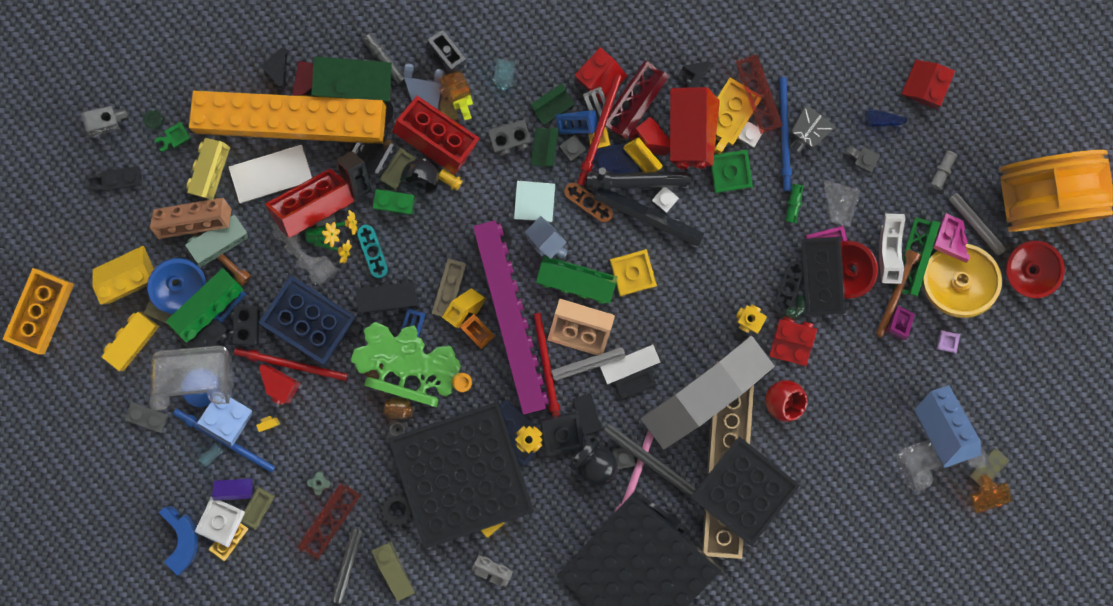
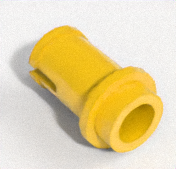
(451, 180)

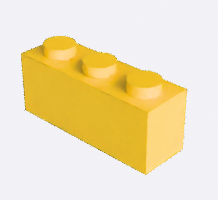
(129, 341)

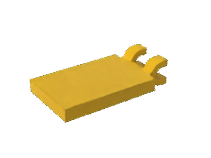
(733, 113)

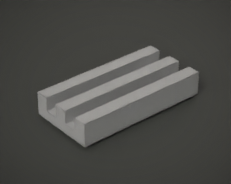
(593, 93)

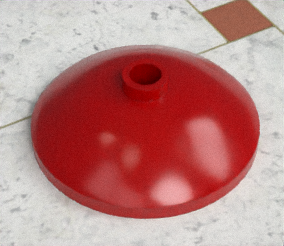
(1047, 265)
(865, 276)

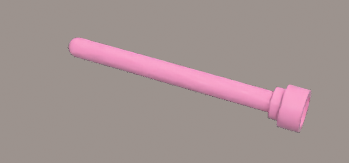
(637, 470)

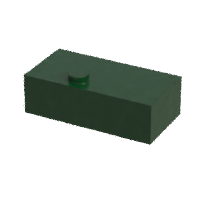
(351, 79)

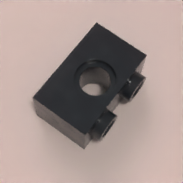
(445, 52)

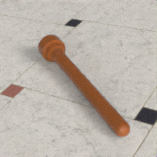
(911, 258)
(241, 276)

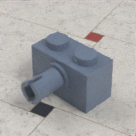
(546, 239)

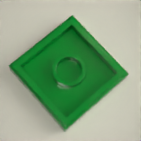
(731, 171)

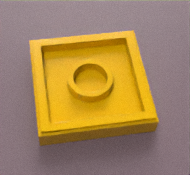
(633, 272)

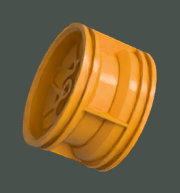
(1057, 190)

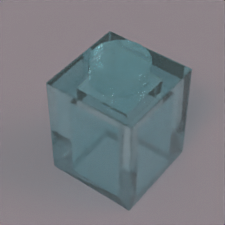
(504, 73)

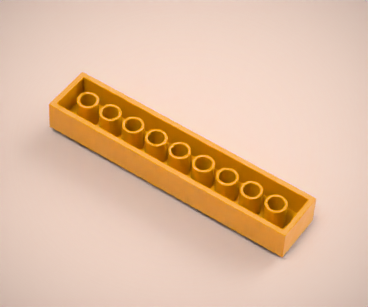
(287, 117)

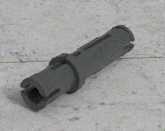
(379, 53)

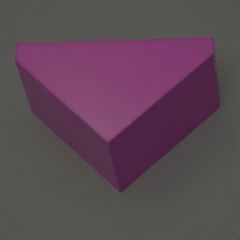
(900, 323)

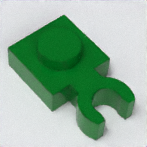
(176, 136)

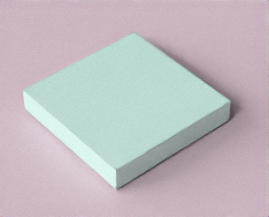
(534, 200)

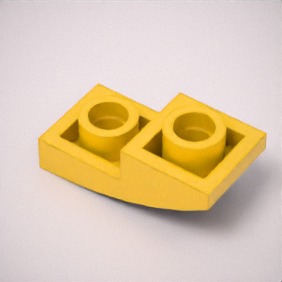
(222, 551)

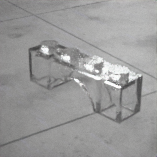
(320, 268)

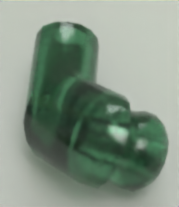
(799, 309)

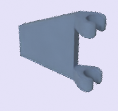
(424, 89)

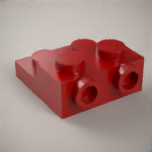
(793, 341)

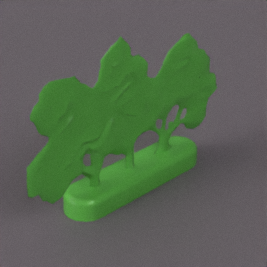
(405, 357)

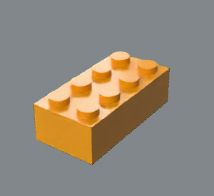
(38, 311)

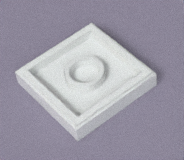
(219, 522)

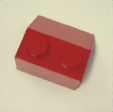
(599, 73)
(928, 83)
(278, 385)

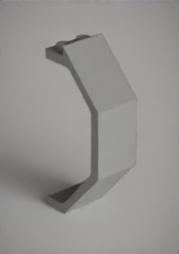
(708, 393)

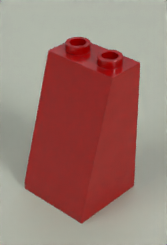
(693, 126)

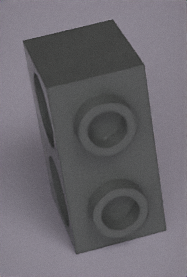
(508, 132)

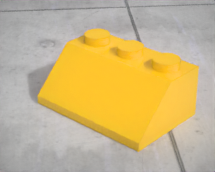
(122, 276)

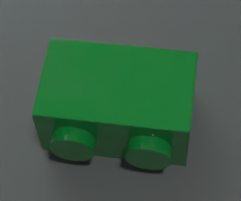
(394, 202)

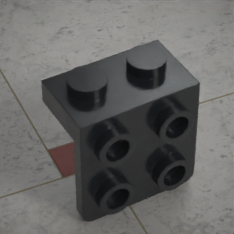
(373, 154)

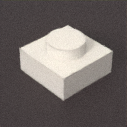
(750, 134)
(665, 199)

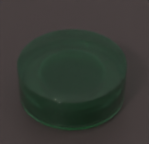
(153, 119)

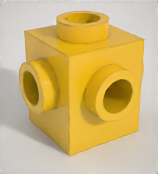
(757, 319)
(535, 433)

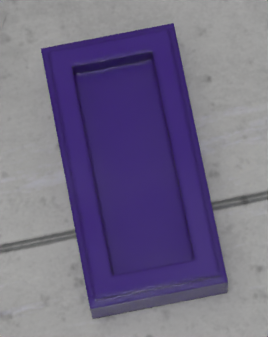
(232, 489)

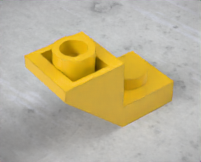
(470, 301)

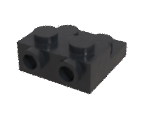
(209, 335)

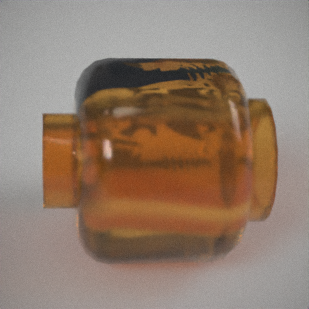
(398, 409)

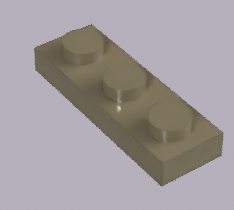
(449, 286)

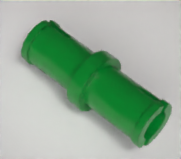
(794, 203)

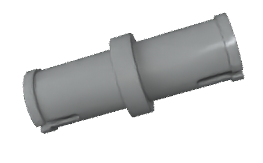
(943, 170)

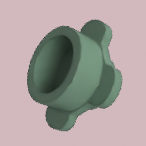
(318, 478)

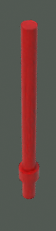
(587, 164)
(254, 355)
(554, 407)

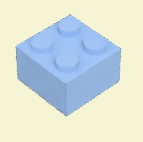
(225, 420)

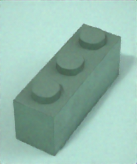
(215, 242)

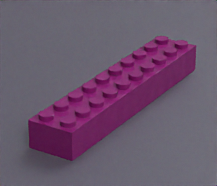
(509, 317)

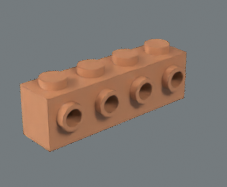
(190, 218)

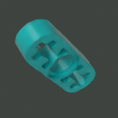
(372, 236)

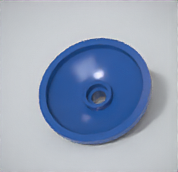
(170, 296)

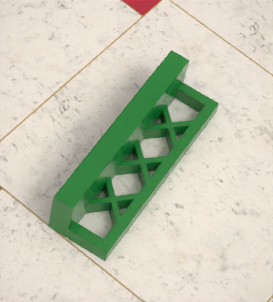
(926, 249)

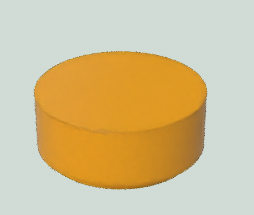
(461, 382)

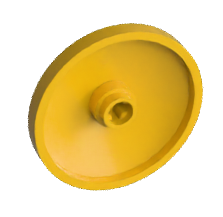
(962, 287)

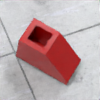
(652, 137)

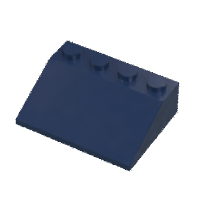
(307, 321)

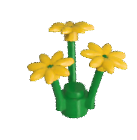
(317, 235)

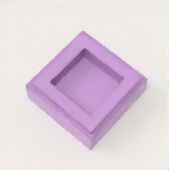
(948, 341)

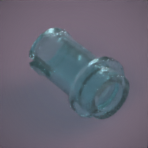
(212, 453)

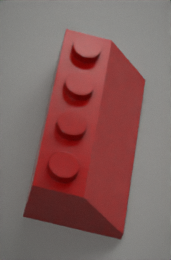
(435, 134)
(310, 202)

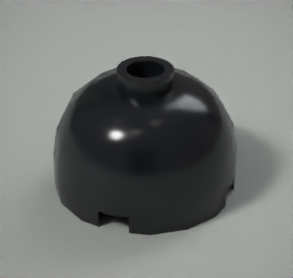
(420, 175)

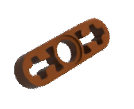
(587, 194)

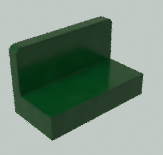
(552, 104)
(544, 147)

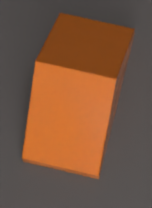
(477, 331)

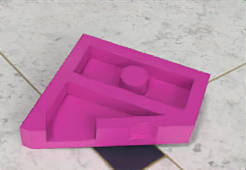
(951, 238)

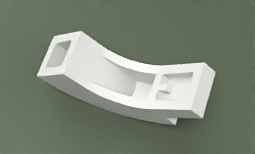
(891, 248)

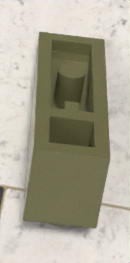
(393, 570)

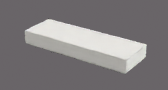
(630, 364)

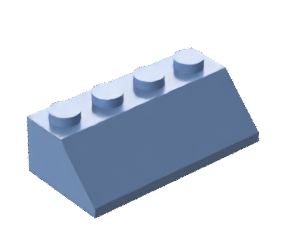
(948, 427)

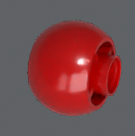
(786, 400)

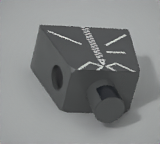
(96, 124)
(809, 129)

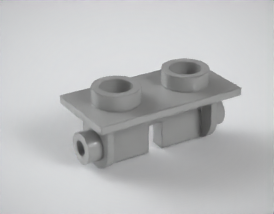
(500, 573)

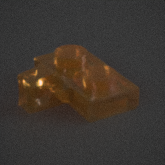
(990, 495)

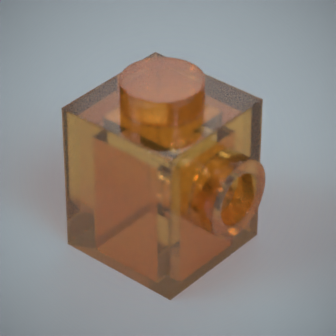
(454, 86)

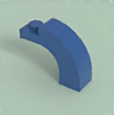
(187, 540)

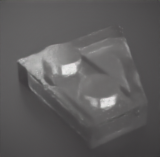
(840, 202)

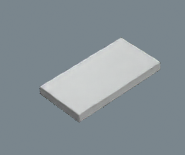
(270, 174)

